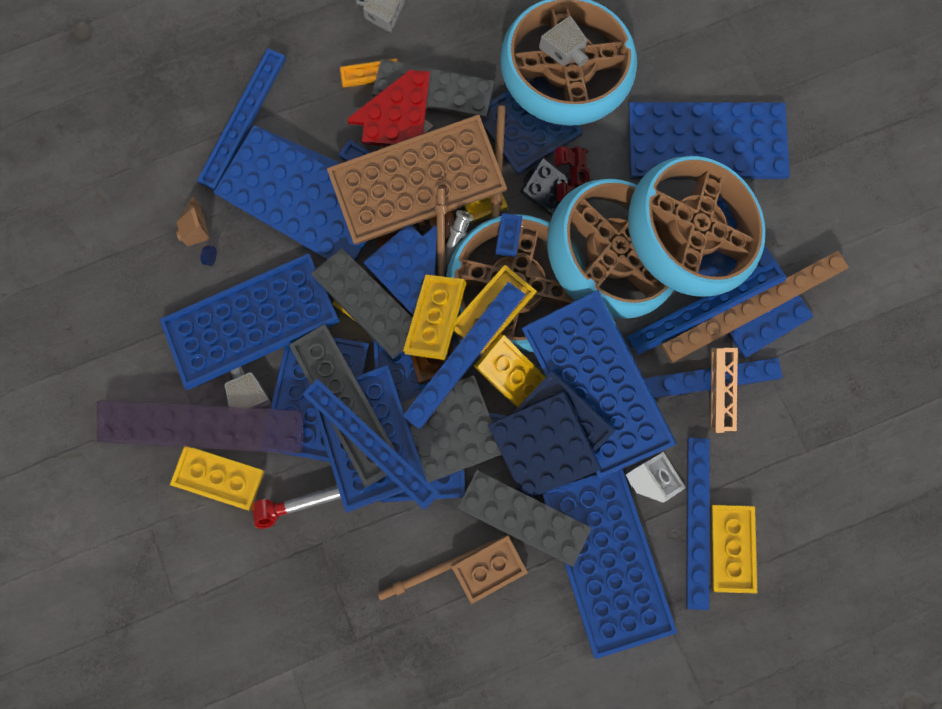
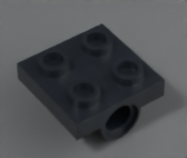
(541, 185)

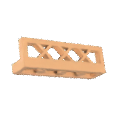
(718, 390)

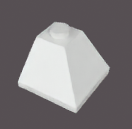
(656, 479)

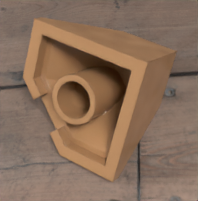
(192, 224)

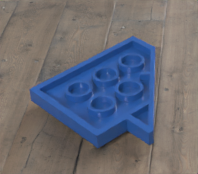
(404, 263)

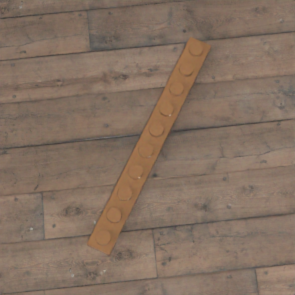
(754, 307)

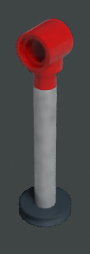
(267, 512)

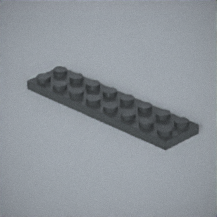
(323, 361)

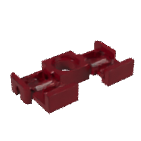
(574, 157)

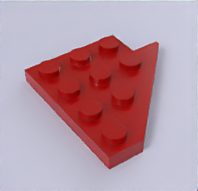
(395, 112)

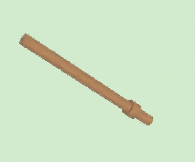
(497, 199)
(441, 210)
(400, 587)

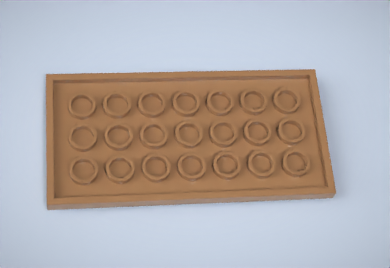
(402, 180)

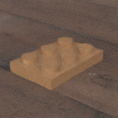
(489, 569)

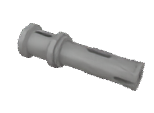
(457, 231)

